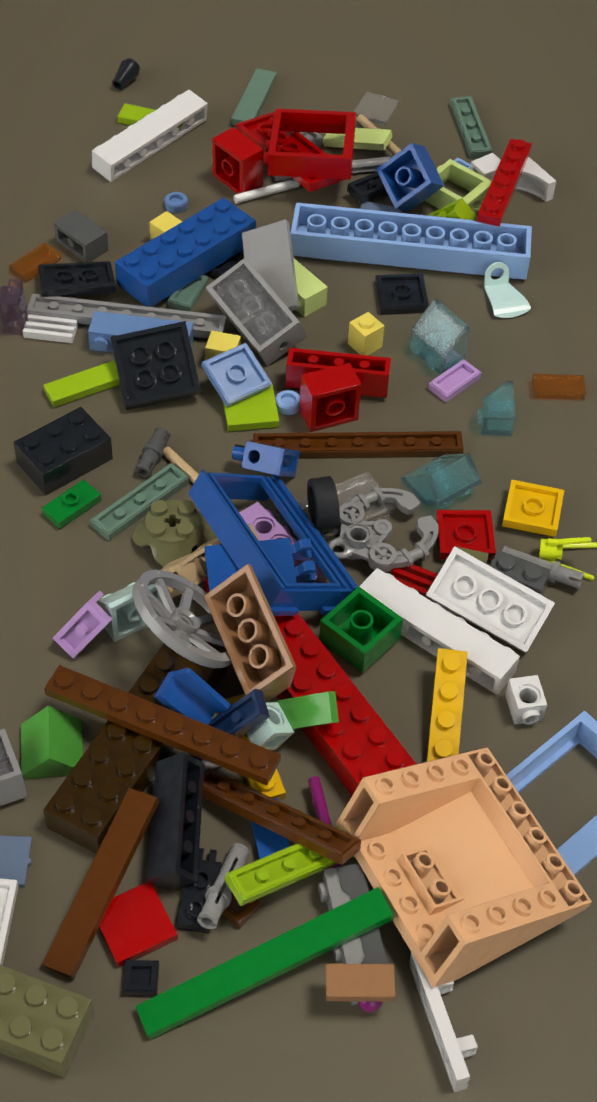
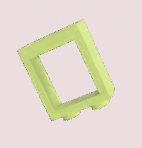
(466, 179)

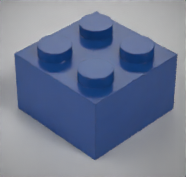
(410, 177)

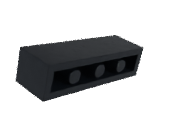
(176, 822)

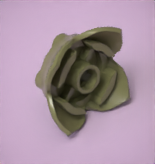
(172, 530)

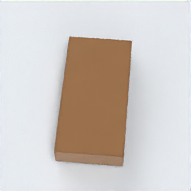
(360, 982)

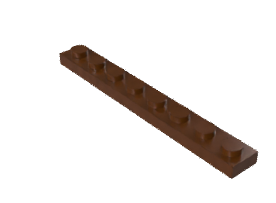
(163, 725)

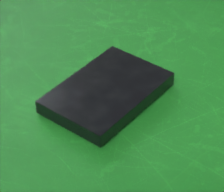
(76, 278)

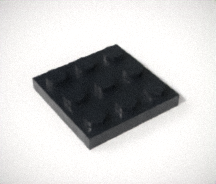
(155, 365)

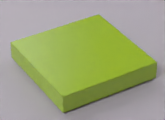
(253, 413)

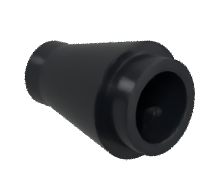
(126, 72)

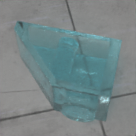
(498, 411)

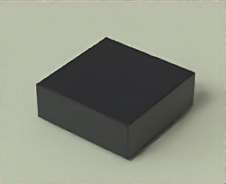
(141, 978)

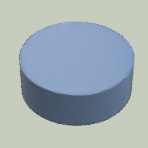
(288, 402)

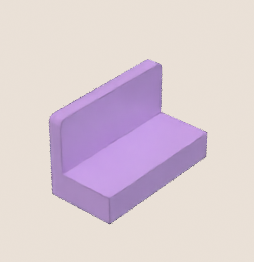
(83, 626)

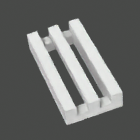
(50, 328)

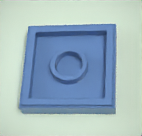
(236, 374)

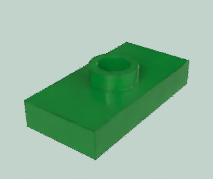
(71, 504)

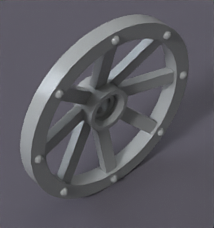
(178, 625)

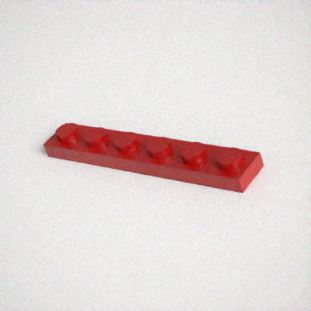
(504, 182)

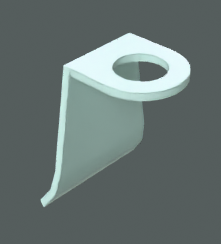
(503, 297)

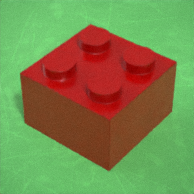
(237, 161)
(330, 397)

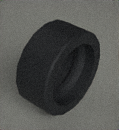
(323, 502)

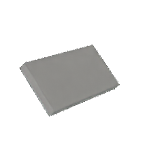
(272, 257)

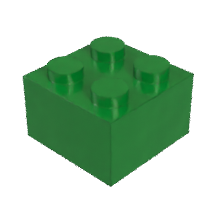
(360, 629)

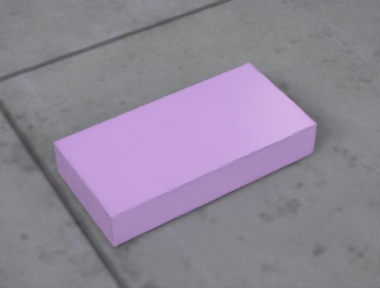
(454, 380)

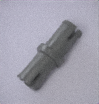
(152, 452)

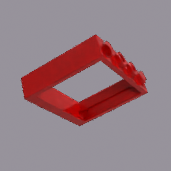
(310, 164)

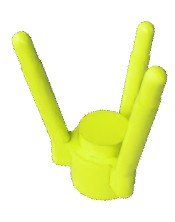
(552, 549)

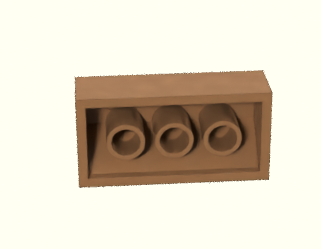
(251, 634)

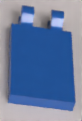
(282, 553)

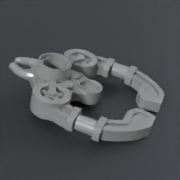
(365, 538)

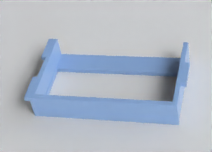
(582, 846)

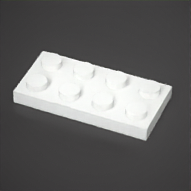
(490, 599)

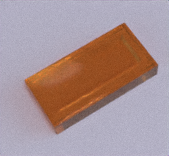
(27, 266)
(558, 386)

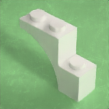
(532, 179)

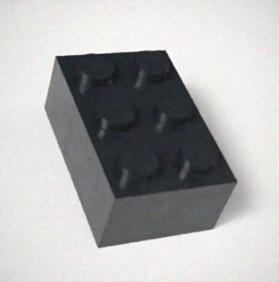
(63, 450)

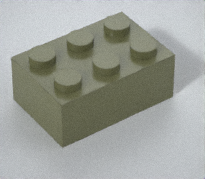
(41, 1021)

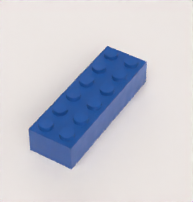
(183, 252)

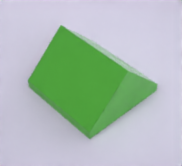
(50, 744)

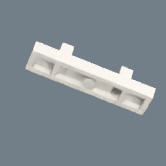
(451, 1048)

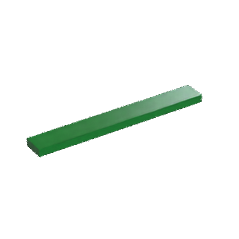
(263, 963)

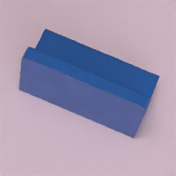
(190, 696)

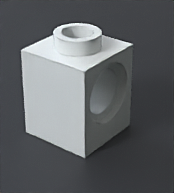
(528, 690)

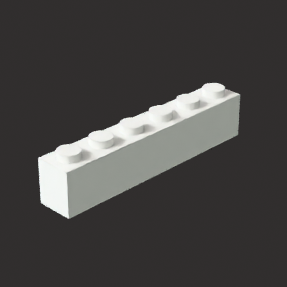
(149, 135)
(436, 628)

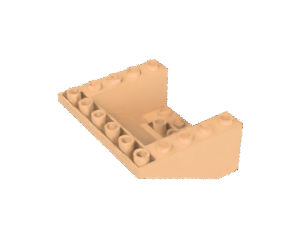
(459, 862)

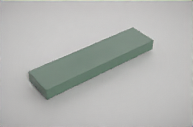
(254, 96)
(470, 127)
(139, 501)

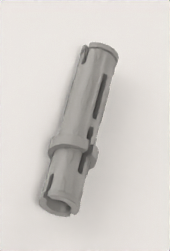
(558, 572)
(211, 911)

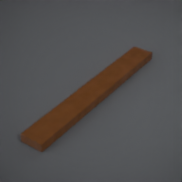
(367, 444)

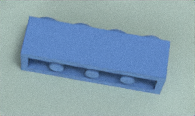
(106, 325)

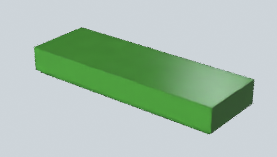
(310, 710)

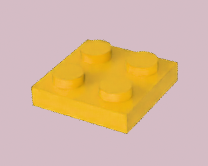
(533, 508)

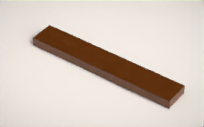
(279, 817)
(100, 883)

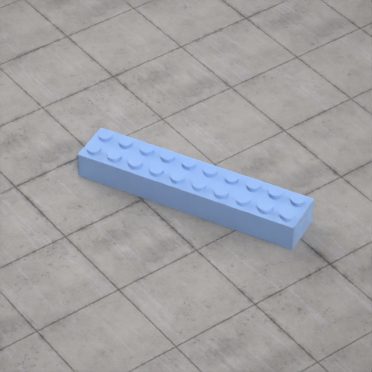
(409, 240)

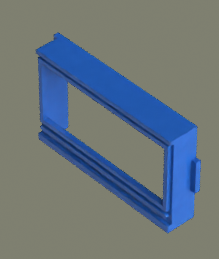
(212, 497)

